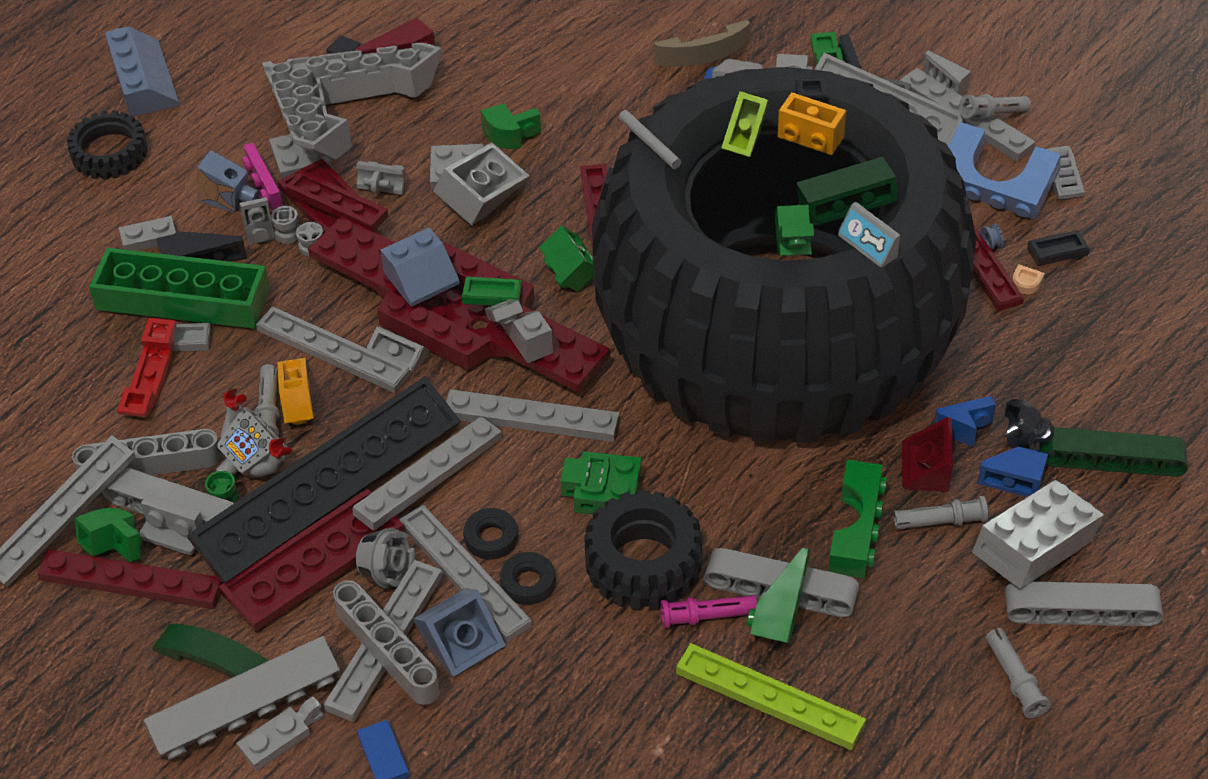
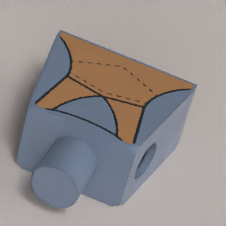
(223, 183)

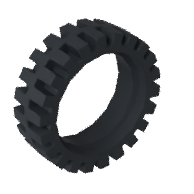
(113, 163)

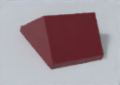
(928, 458)

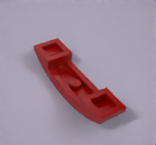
(151, 368)

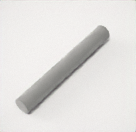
(649, 139)

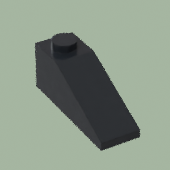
(203, 246)

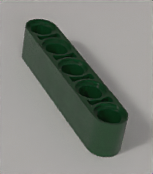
(1116, 452)

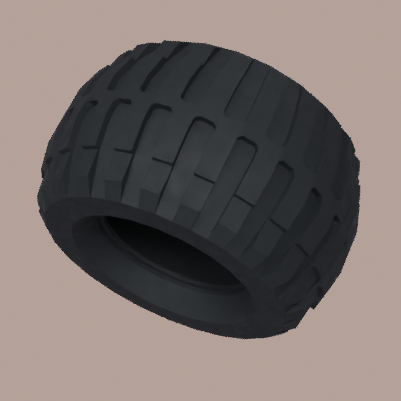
(770, 340)

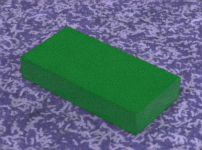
(490, 290)

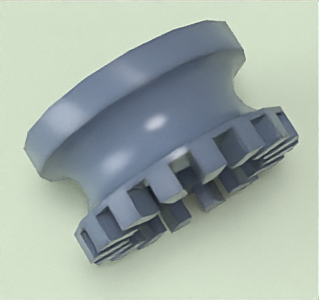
(992, 236)

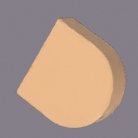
(1027, 279)

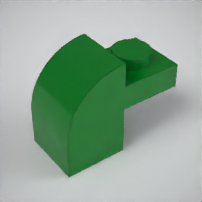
(509, 130)
(793, 230)
(107, 530)

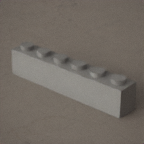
(241, 697)

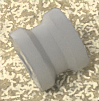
(307, 235)

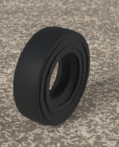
(490, 549)
(528, 594)

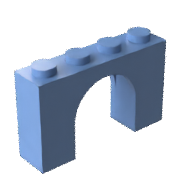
(1021, 194)

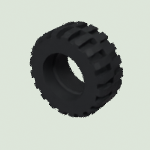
(638, 518)

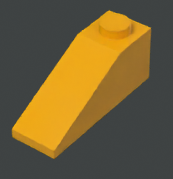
(295, 391)

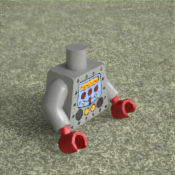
(248, 441)

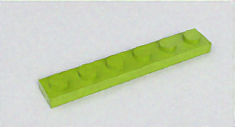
(771, 696)

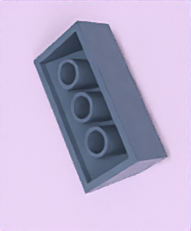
(141, 71)

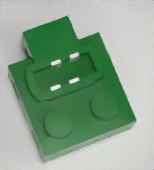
(598, 479)

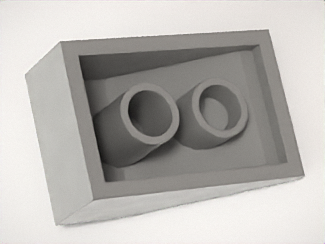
(479, 182)

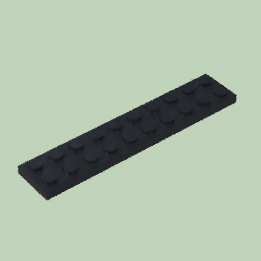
(323, 480)

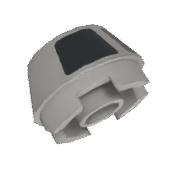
(384, 557)

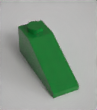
(779, 605)

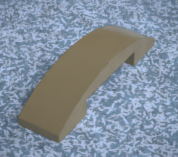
(702, 50)

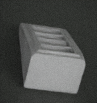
(951, 74)
(1070, 169)

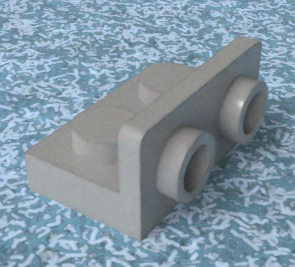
(169, 524)

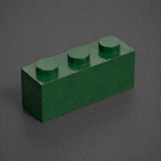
(833, 193)

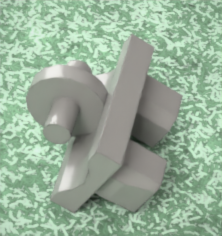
(380, 177)

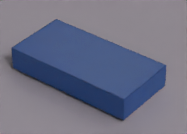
(382, 751)

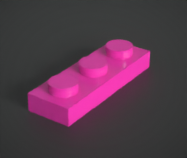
(261, 177)

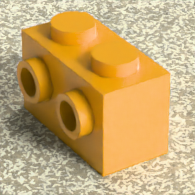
(811, 123)

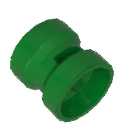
(222, 485)

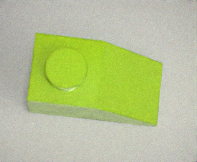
(745, 124)

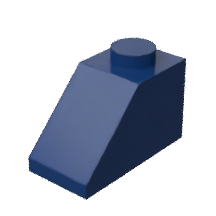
(1014, 471)

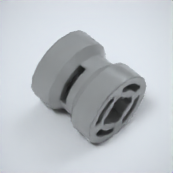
(285, 224)

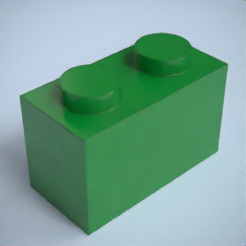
(568, 258)

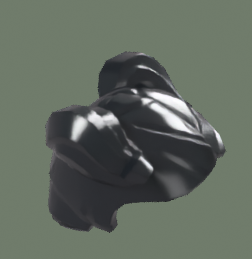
(1026, 424)

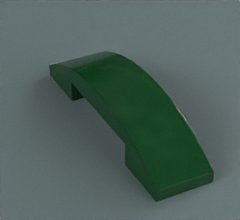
(207, 649)

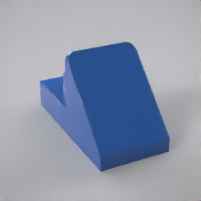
(967, 417)

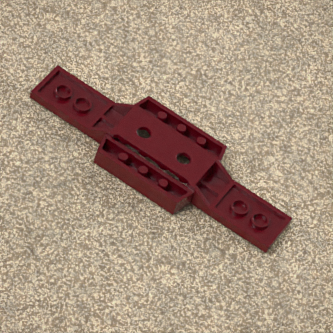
(449, 327)

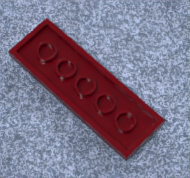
(300, 566)

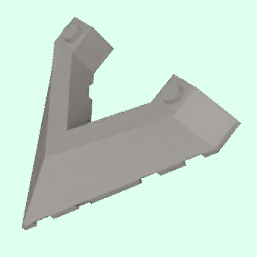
(310, 83)

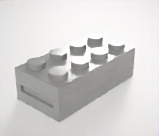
(1037, 533)

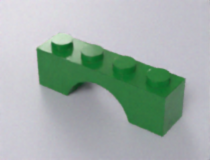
(851, 546)

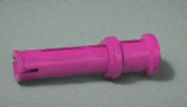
(692, 610)

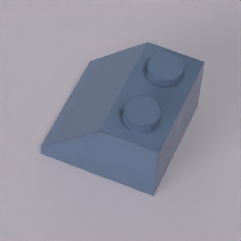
(419, 267)
(460, 631)

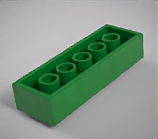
(180, 287)

